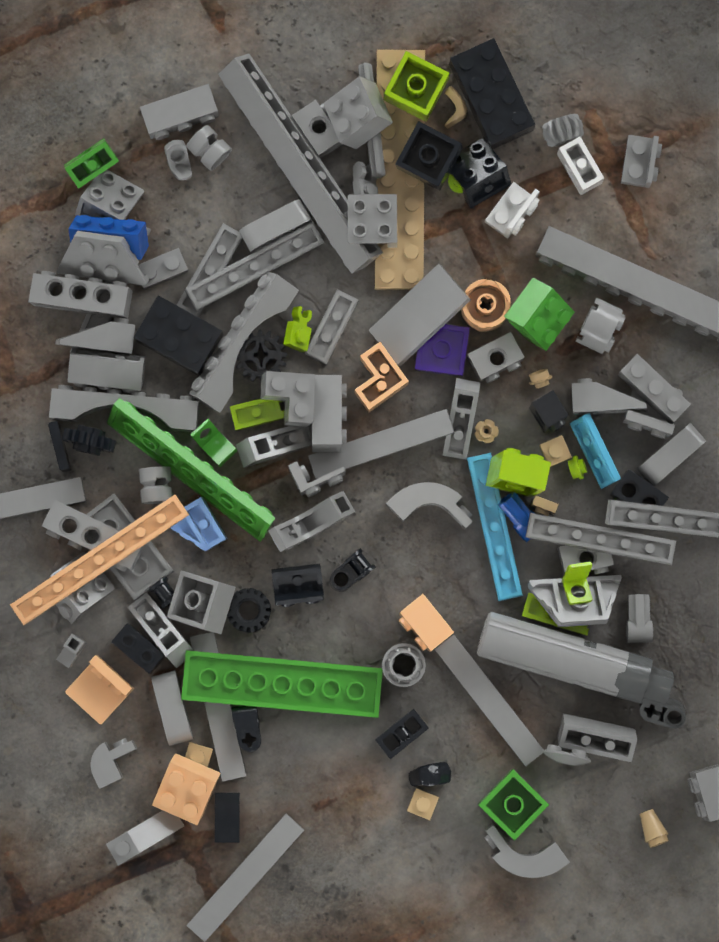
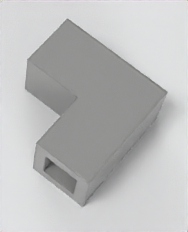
(71, 650)

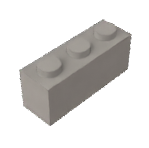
(179, 112)
(106, 369)
(654, 389)
(329, 414)
(597, 737)

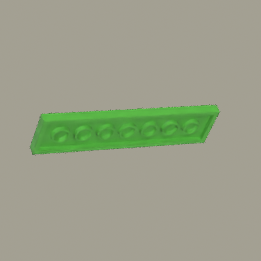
(190, 470)
(282, 684)

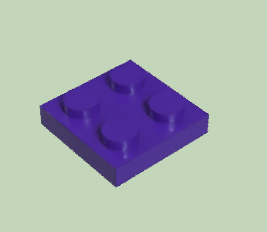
(444, 351)

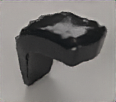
(430, 775)

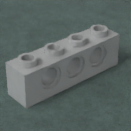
(116, 306)
(61, 513)

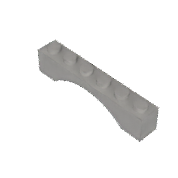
(216, 381)
(74, 405)

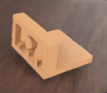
(99, 690)

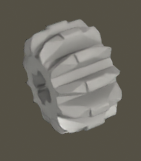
(562, 130)

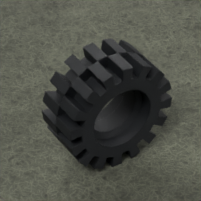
(259, 621)

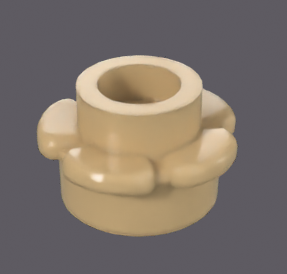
(540, 378)
(486, 424)

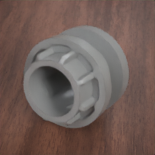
(407, 650)

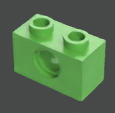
(91, 163)

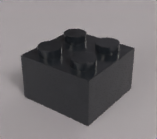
(429, 155)

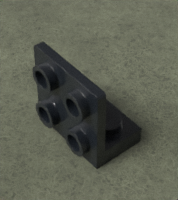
(480, 173)

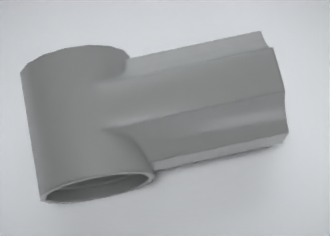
(639, 626)

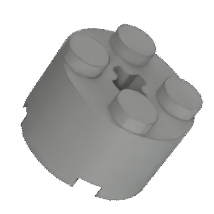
(600, 326)

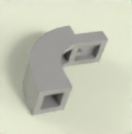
(425, 494)
(312, 522)
(533, 865)

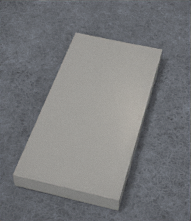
(419, 314)
(150, 564)

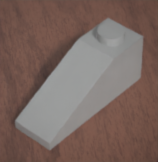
(108, 336)
(600, 399)
(462, 418)
(274, 444)
(160, 629)
(143, 836)

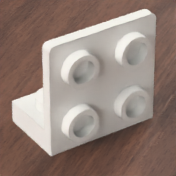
(511, 209)

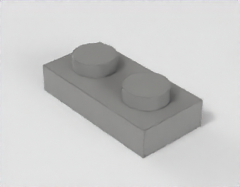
(163, 267)

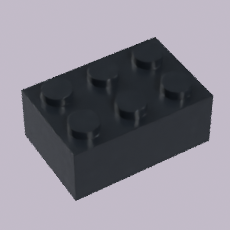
(178, 335)

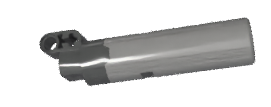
(583, 664)

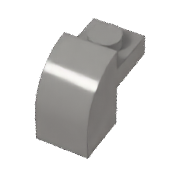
(104, 764)

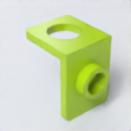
(574, 576)

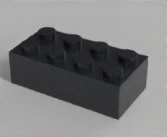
(492, 94)

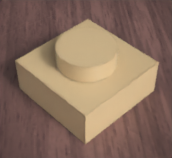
(555, 451)
(544, 506)
(199, 753)
(423, 804)

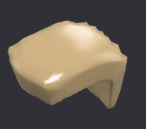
(460, 105)

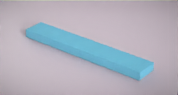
(494, 530)

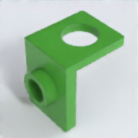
(214, 443)

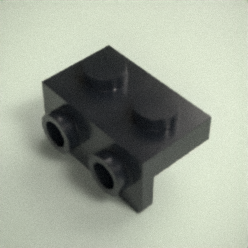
(298, 585)

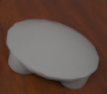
(576, 757)

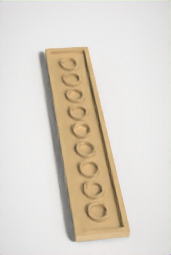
(400, 266)

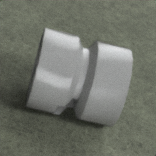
(209, 148)
(155, 475)

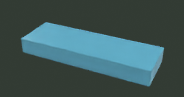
(595, 451)

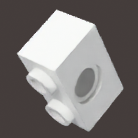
(580, 165)

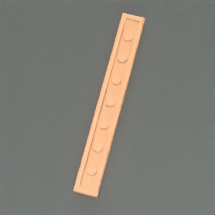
(99, 559)

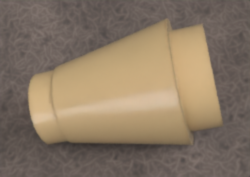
(653, 829)

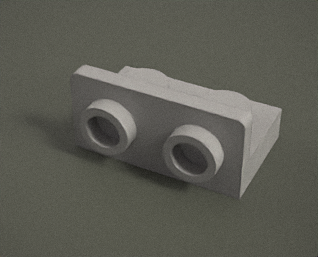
(640, 161)

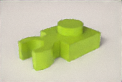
(297, 333)

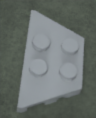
(102, 258)
(554, 600)

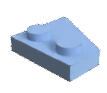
(200, 526)

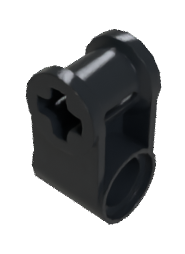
(352, 570)
(247, 722)

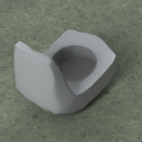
(178, 159)

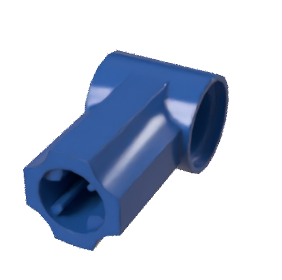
(516, 512)

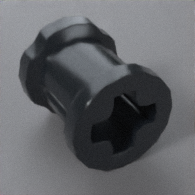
(163, 591)

